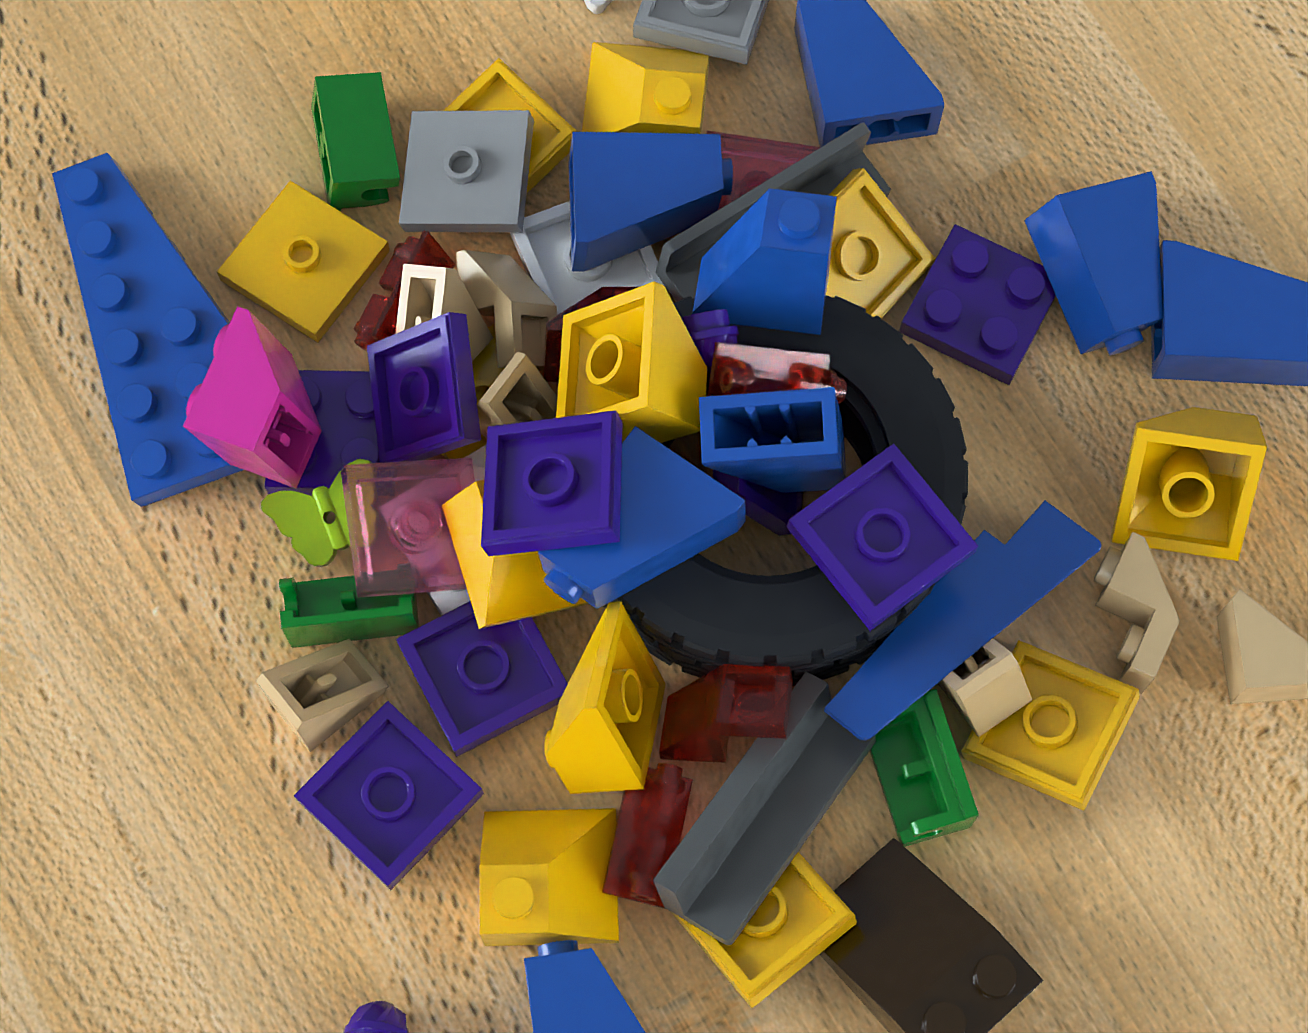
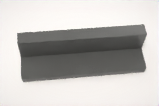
(813, 174)
(761, 817)

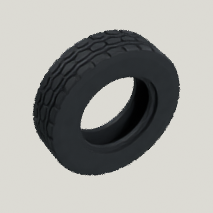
(799, 620)

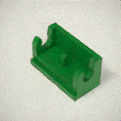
(354, 139)
(331, 612)
(923, 774)

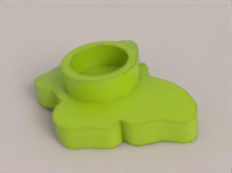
(306, 521)

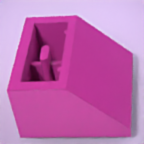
(254, 404)

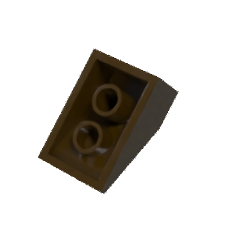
(923, 952)

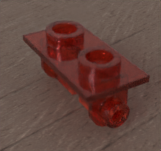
(381, 312)
(766, 369)
(647, 834)

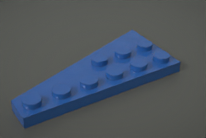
(147, 326)

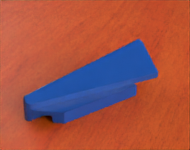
(961, 617)

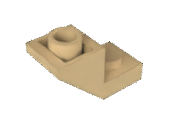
(513, 298)
(1138, 595)

